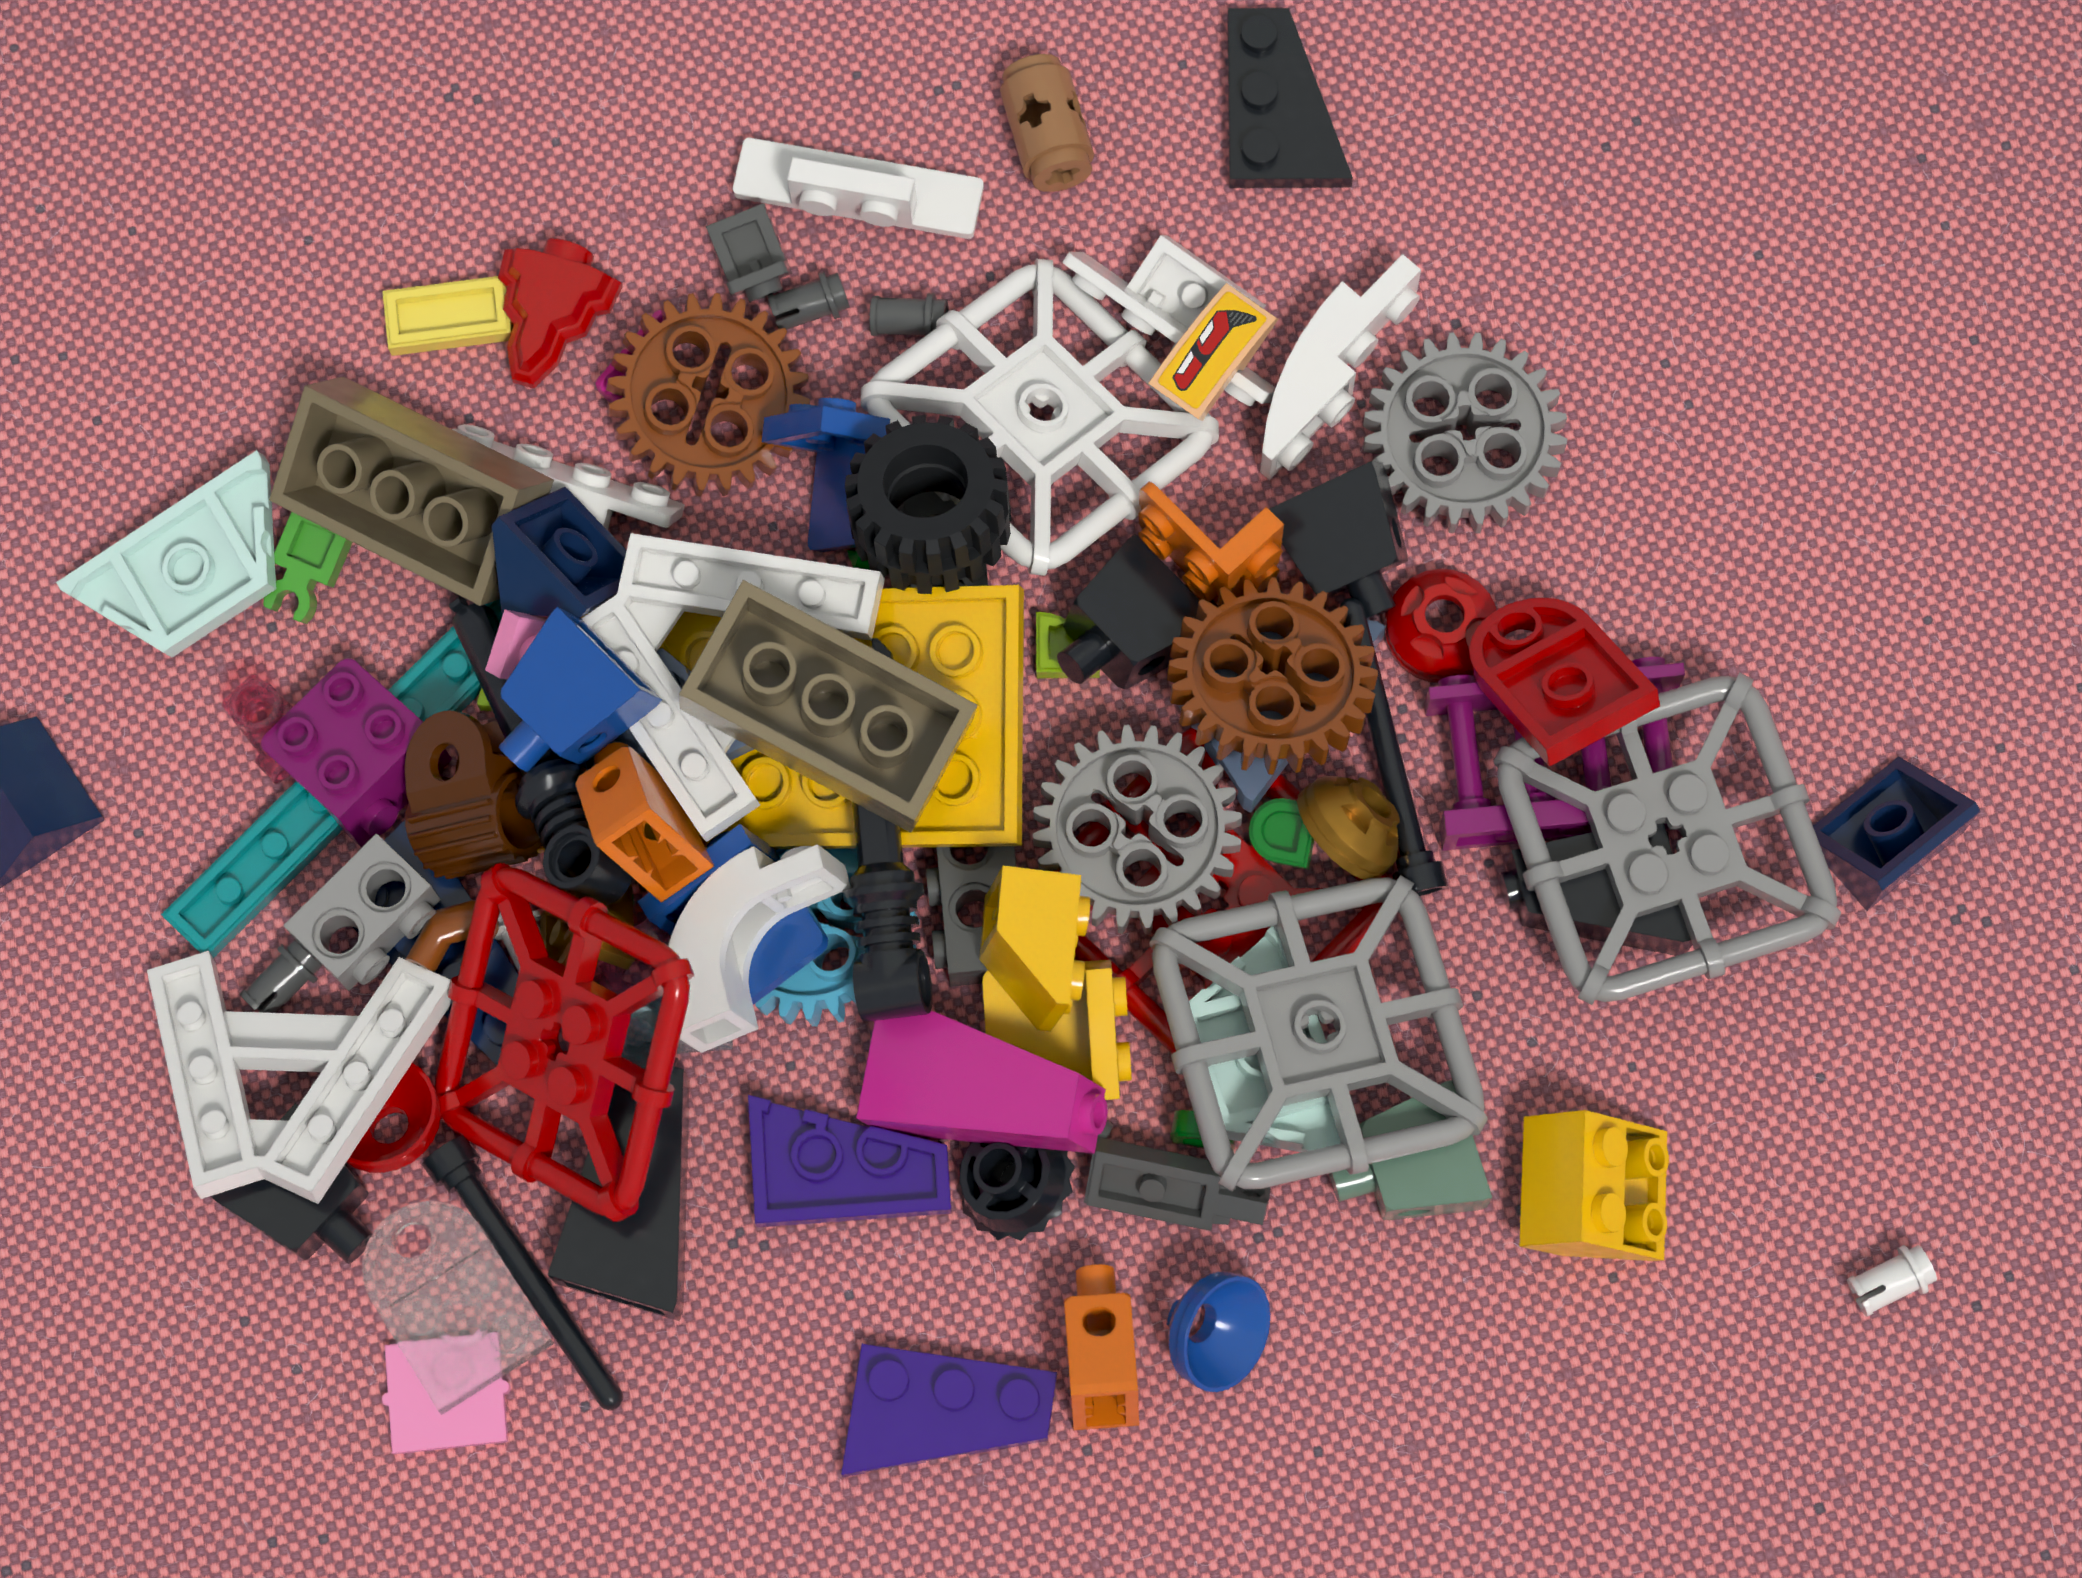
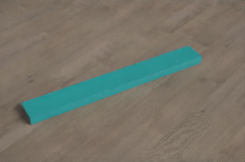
(297, 825)

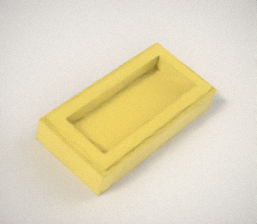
(446, 316)

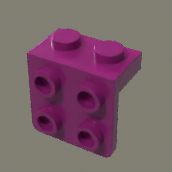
(349, 749)

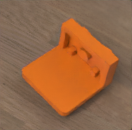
(1207, 568)

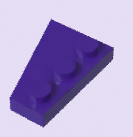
(840, 1171)
(941, 1406)

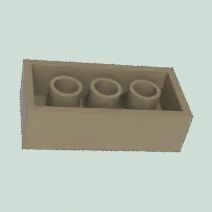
(401, 485)
(826, 706)

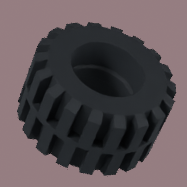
(920, 461)

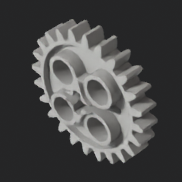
(1474, 484)
(1175, 787)

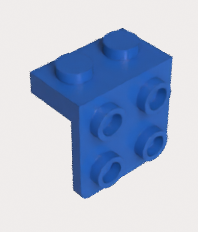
(835, 434)
(786, 945)

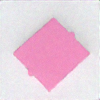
(420, 1426)

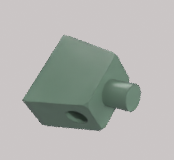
(1418, 1183)

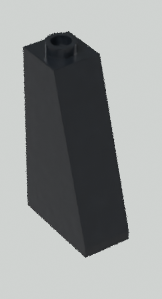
(643, 1255)

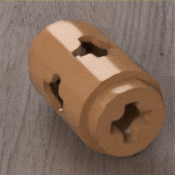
(1046, 122)

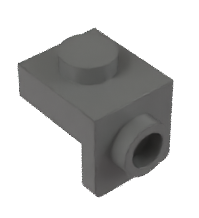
(750, 253)

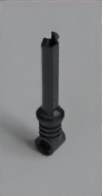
(548, 790)
(891, 974)

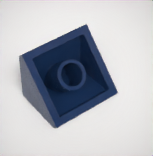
(555, 557)
(39, 799)
(1891, 829)

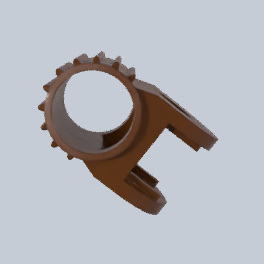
(467, 819)

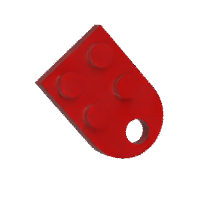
(1562, 680)

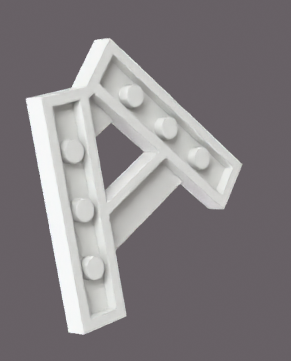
(678, 576)
(357, 1060)

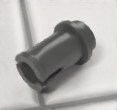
(809, 301)
(906, 315)
(281, 978)

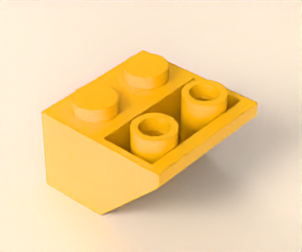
(1032, 940)
(1593, 1187)

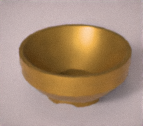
(1351, 824)

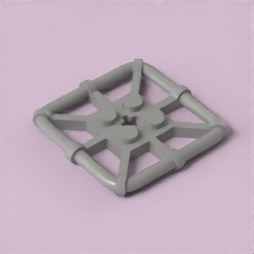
(1705, 858)
(1296, 1066)

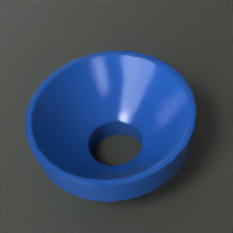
(1230, 1335)

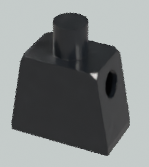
(1346, 536)
(1126, 618)
(301, 1223)

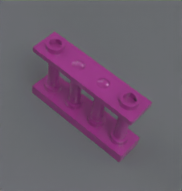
(1479, 824)

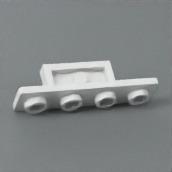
(858, 188)
(1167, 297)
(589, 483)

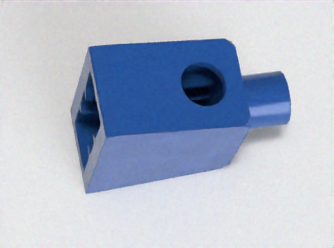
(571, 694)

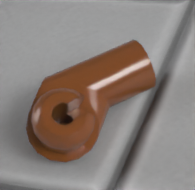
(440, 931)

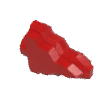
(550, 303)

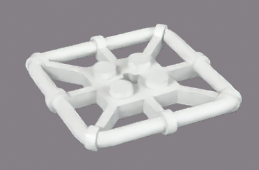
(1042, 375)

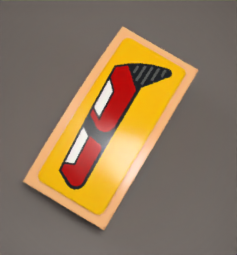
(1213, 351)

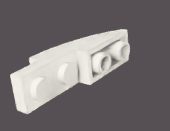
(1316, 378)

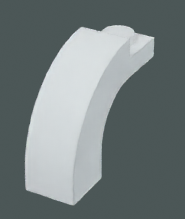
(726, 925)

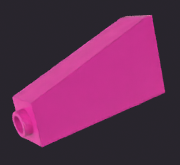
(964, 1085)

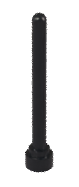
(1415, 862)
(458, 1171)

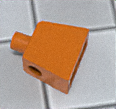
(619, 800)
(1101, 1366)

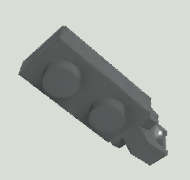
(1167, 1187)

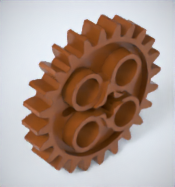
(656, 375)
(1272, 675)

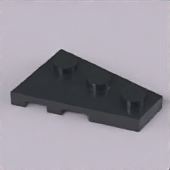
(1276, 108)

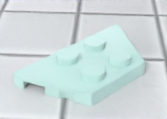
(188, 563)
(1240, 1081)

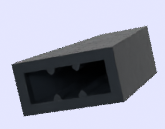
(1594, 901)

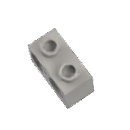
(350, 902)

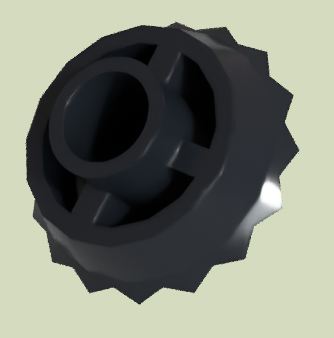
(1013, 1187)

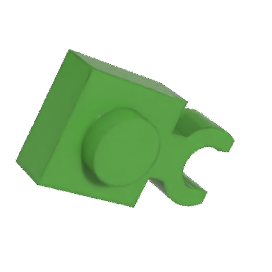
(310, 557)

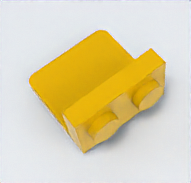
(1079, 1040)

